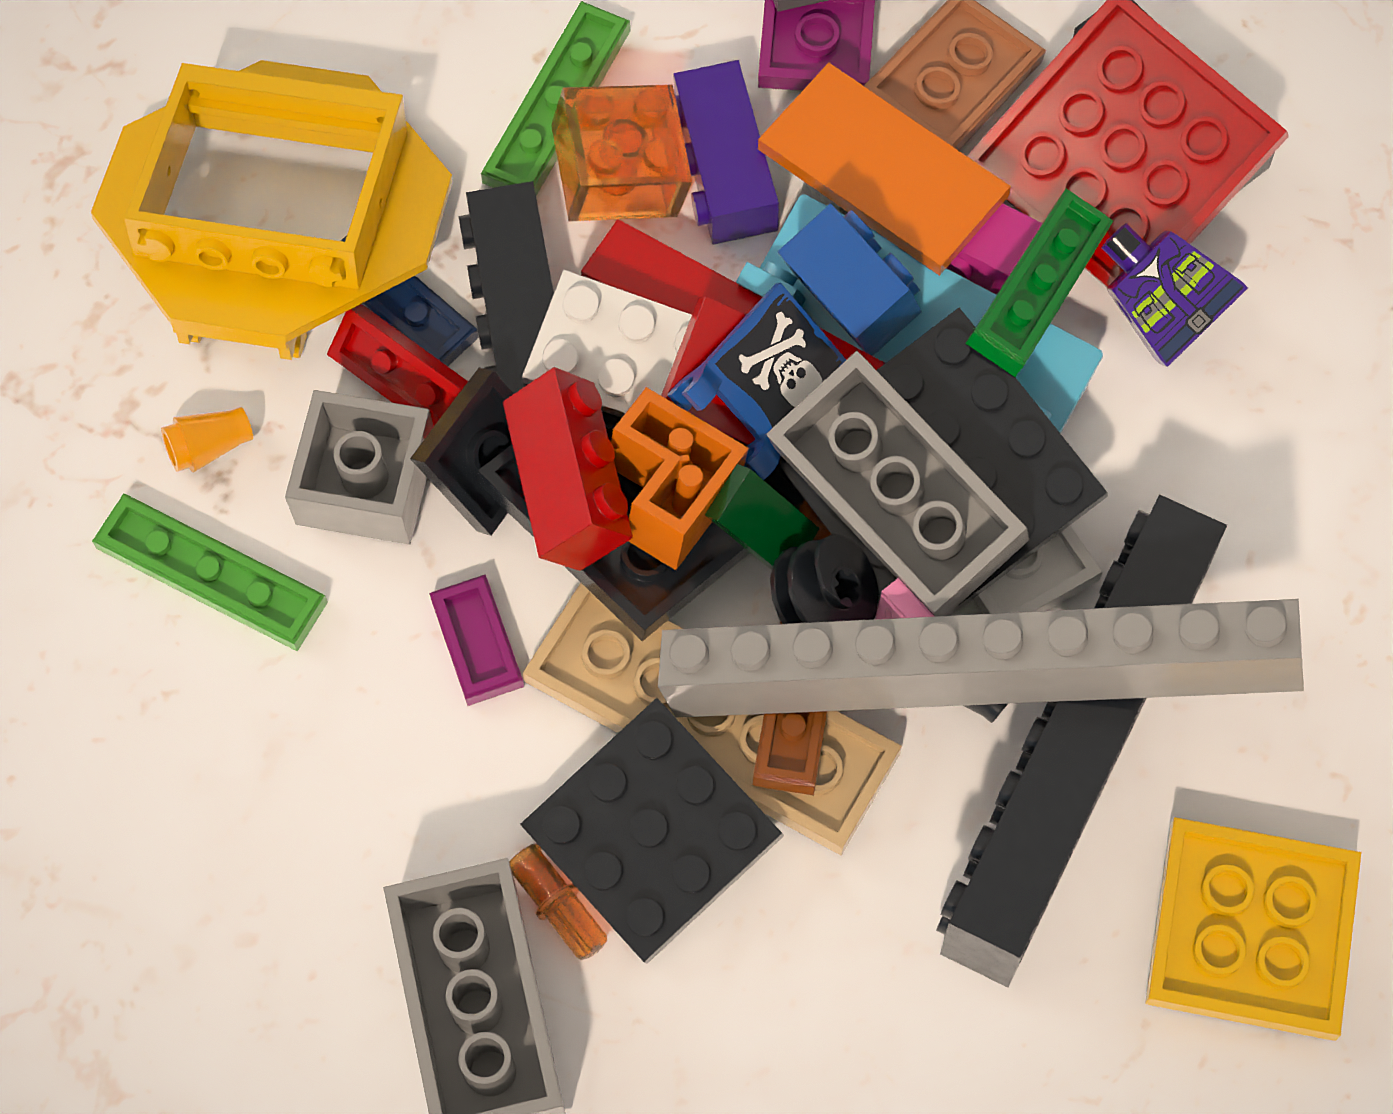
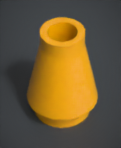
(202, 438)

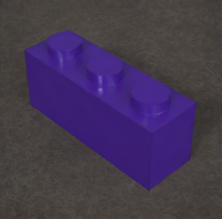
(723, 154)

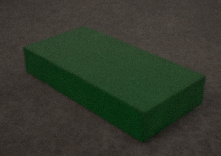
(759, 516)

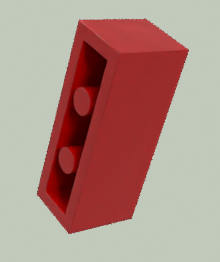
(567, 469)

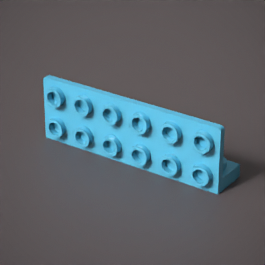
(1052, 375)

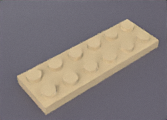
(613, 676)

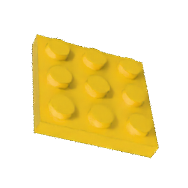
(1254, 929)

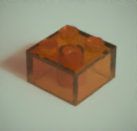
(620, 152)

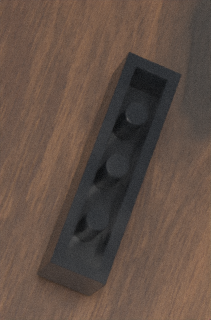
(509, 274)

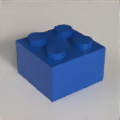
(846, 275)

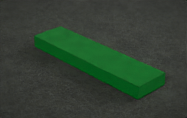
(1039, 283)

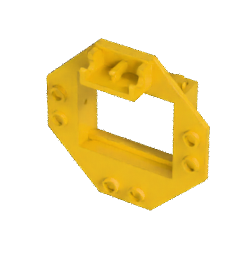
(259, 281)

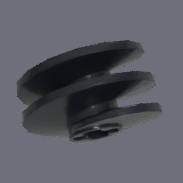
(824, 582)

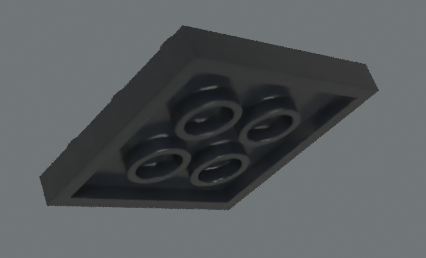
(651, 830)

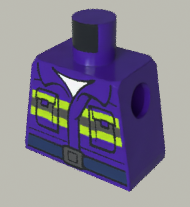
(1168, 290)

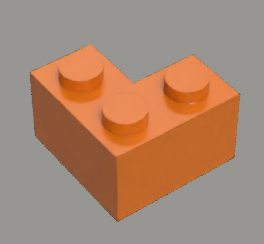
(681, 472)

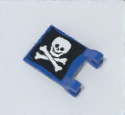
(763, 371)

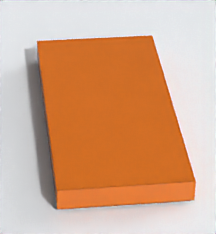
(884, 168)

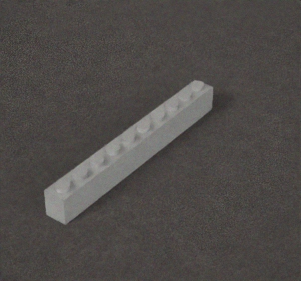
(984, 659)

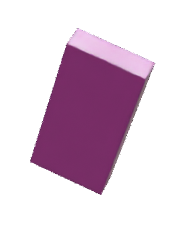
(476, 640)

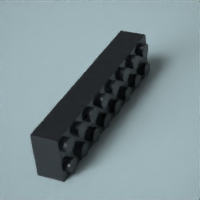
(1067, 762)

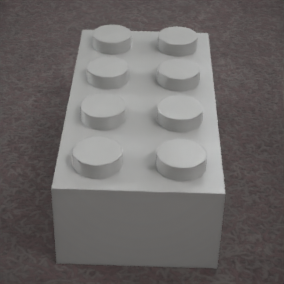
(898, 486)
(473, 993)

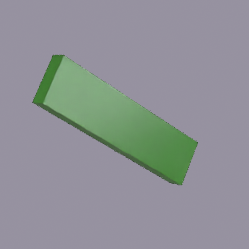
(577, 60)
(210, 572)

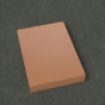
(957, 70)

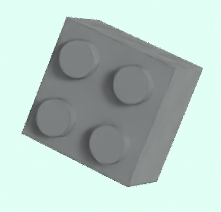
(357, 467)

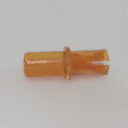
(557, 902)

